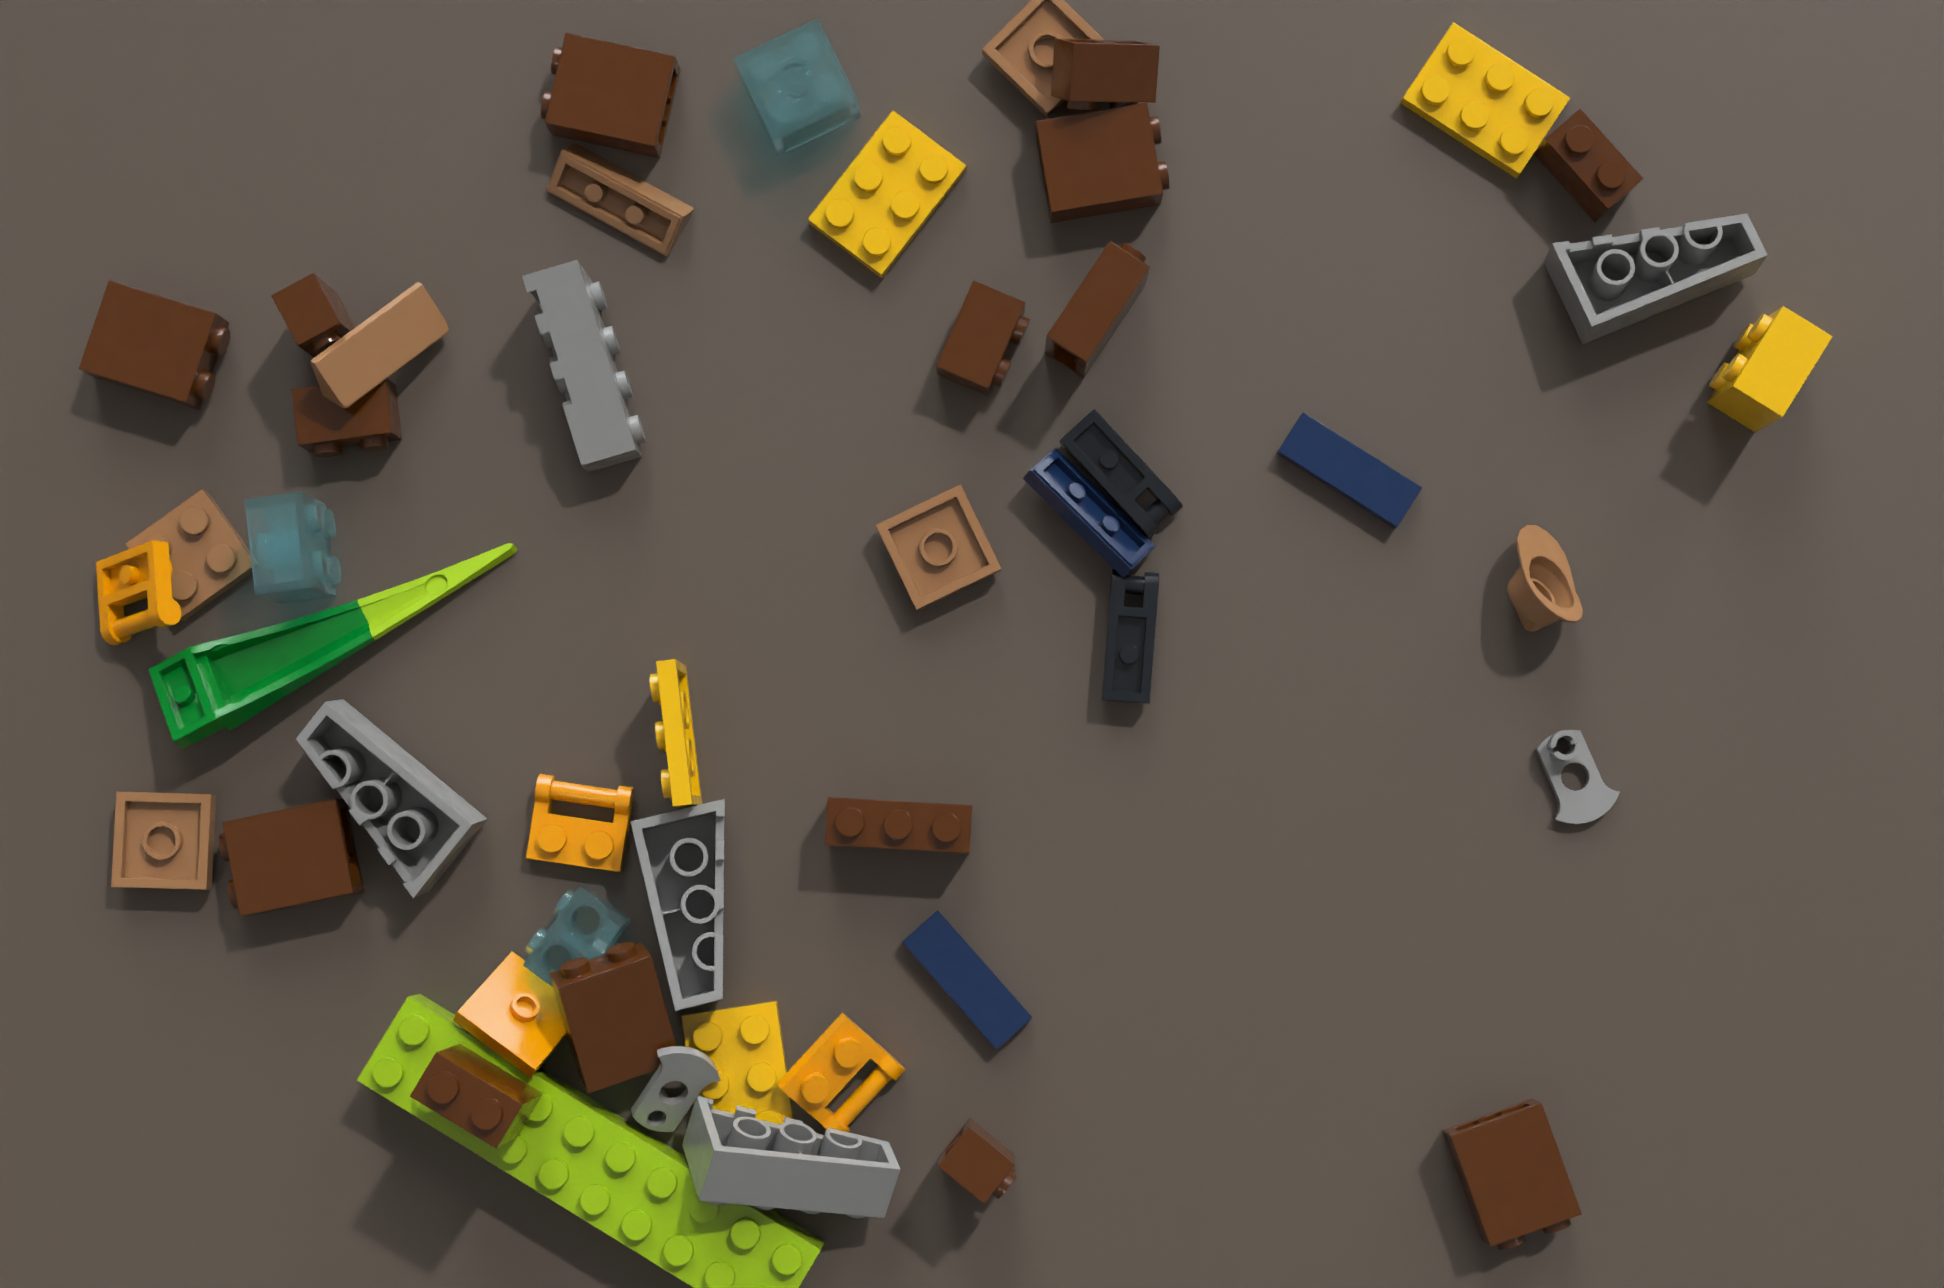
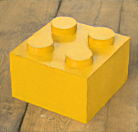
(1768, 369)

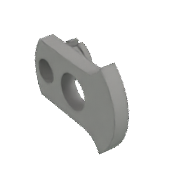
(1589, 801)
(680, 1064)

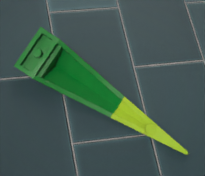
(245, 673)

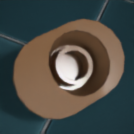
(1543, 582)

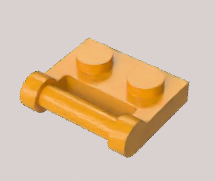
(130, 577)
(579, 839)
(831, 1065)

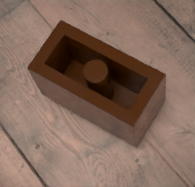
(1104, 72)
(1587, 165)
(313, 314)
(982, 338)
(328, 428)
(978, 1162)

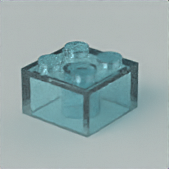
(797, 87)
(292, 548)

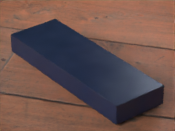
(1349, 470)
(1089, 512)
(967, 979)

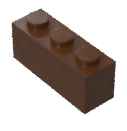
(898, 825)

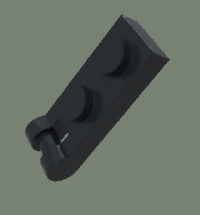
(1119, 472)
(1130, 639)

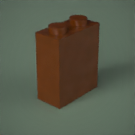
(611, 95)
(1101, 162)
(1097, 308)
(155, 345)
(291, 857)
(613, 1014)
(476, 1095)
(1512, 1174)

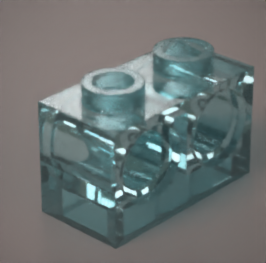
(568, 933)

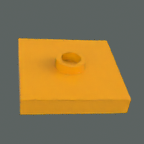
(515, 1015)

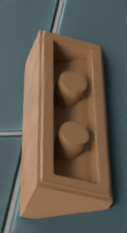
(619, 198)
(379, 346)

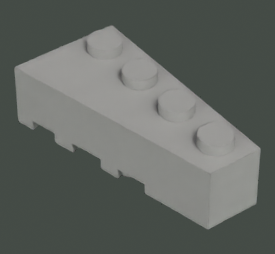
(1644, 273)
(586, 365)
(396, 798)
(685, 890)
(786, 1164)

